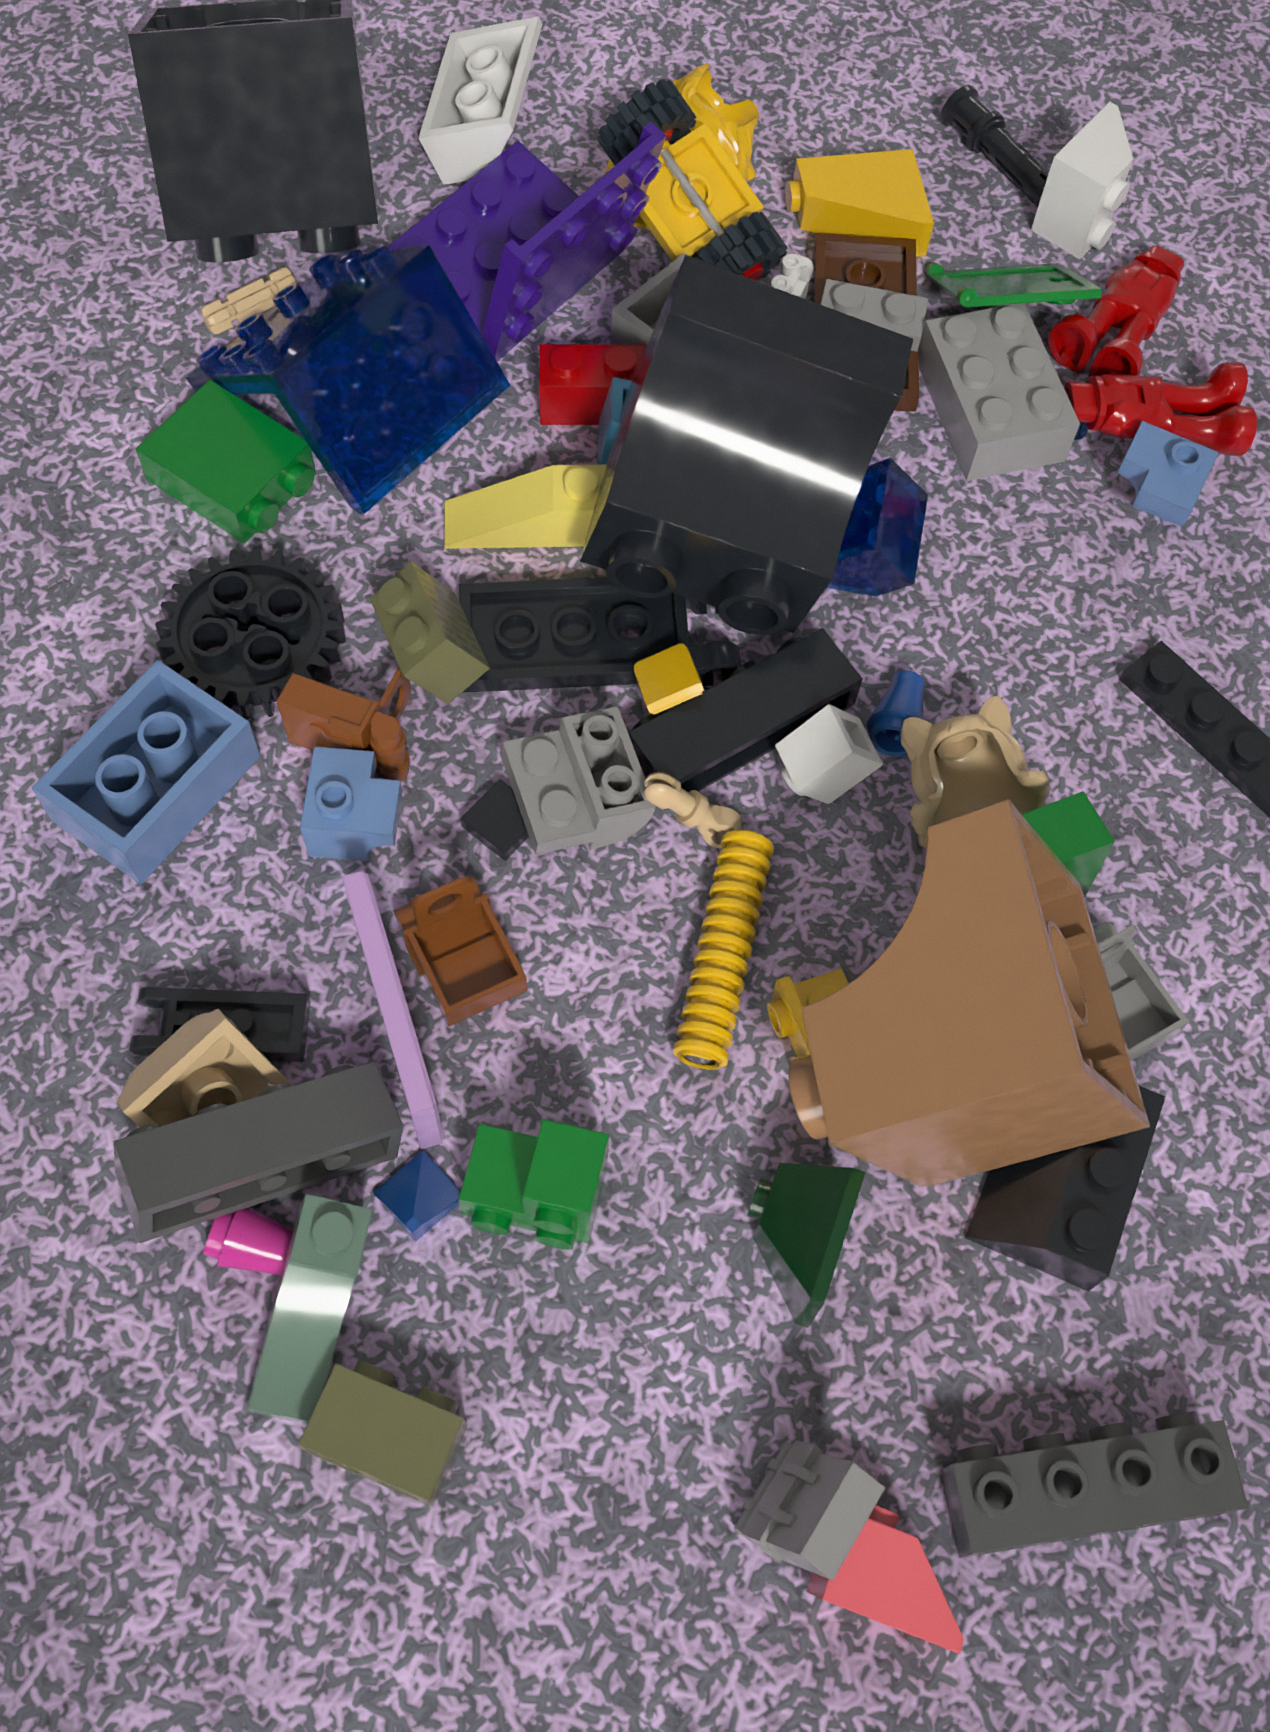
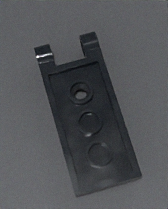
(571, 636)

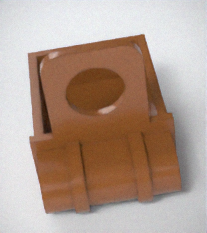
(337, 719)
(460, 949)

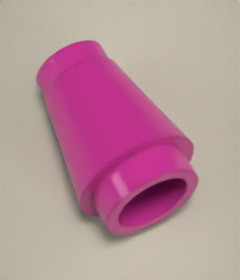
(248, 1242)

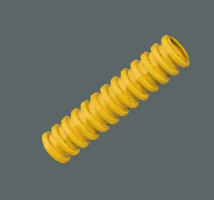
(724, 948)

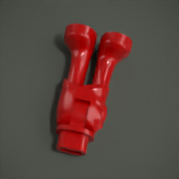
(1132, 300)
(1122, 401)

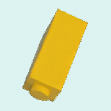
(862, 196)

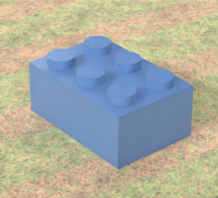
(148, 771)

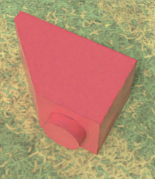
(891, 1583)

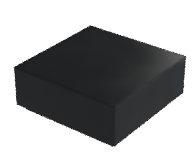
(497, 821)

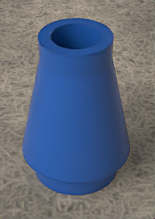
(899, 702)

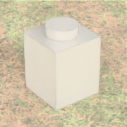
(827, 755)

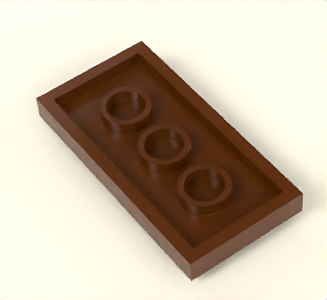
(872, 263)

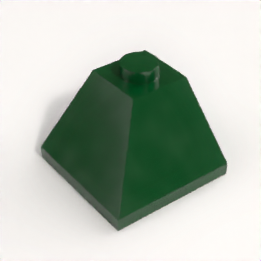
(803, 1230)

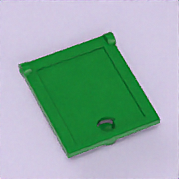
(1013, 284)

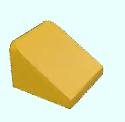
(668, 678)

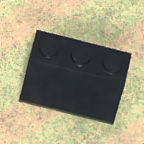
(1066, 1206)

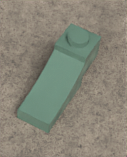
(308, 1308)

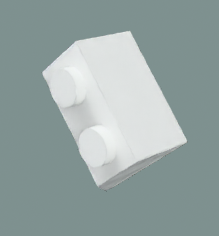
(1086, 186)

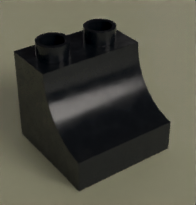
(256, 123)
(743, 448)

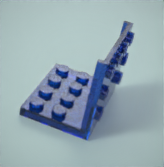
(366, 364)

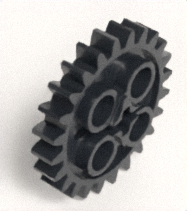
(251, 629)

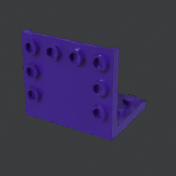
(527, 242)

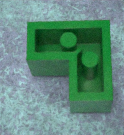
(536, 1182)

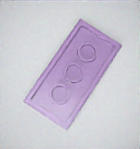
(394, 1010)

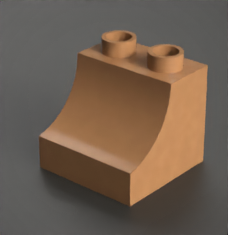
(978, 1024)

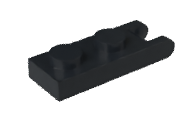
(268, 1019)

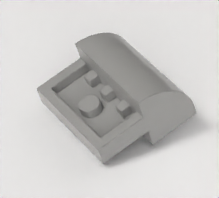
(578, 782)

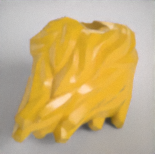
(730, 124)

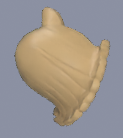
(968, 766)

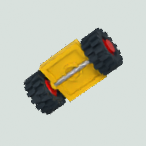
(698, 196)

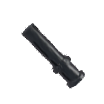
(987, 133)

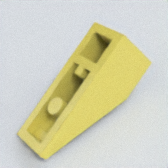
(527, 511)

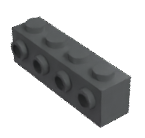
(256, 1149)
(1091, 1486)

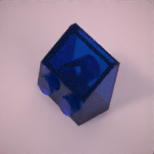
(882, 533)

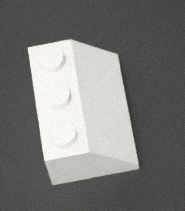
(477, 96)

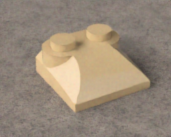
(194, 1068)

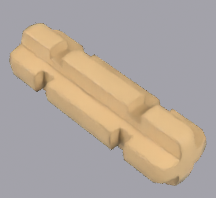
(245, 301)

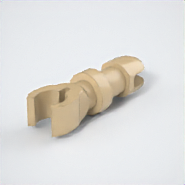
(691, 808)

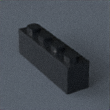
(746, 712)

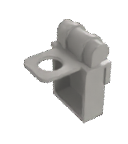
(1142, 1003)
(809, 1508)

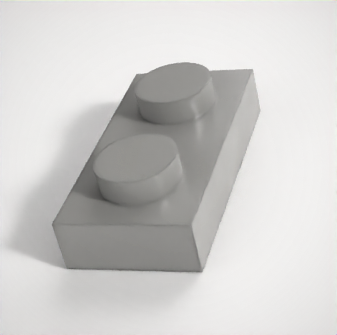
(880, 307)

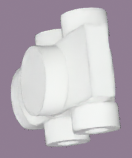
(794, 275)

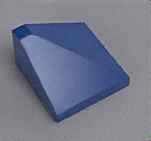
(418, 1195)

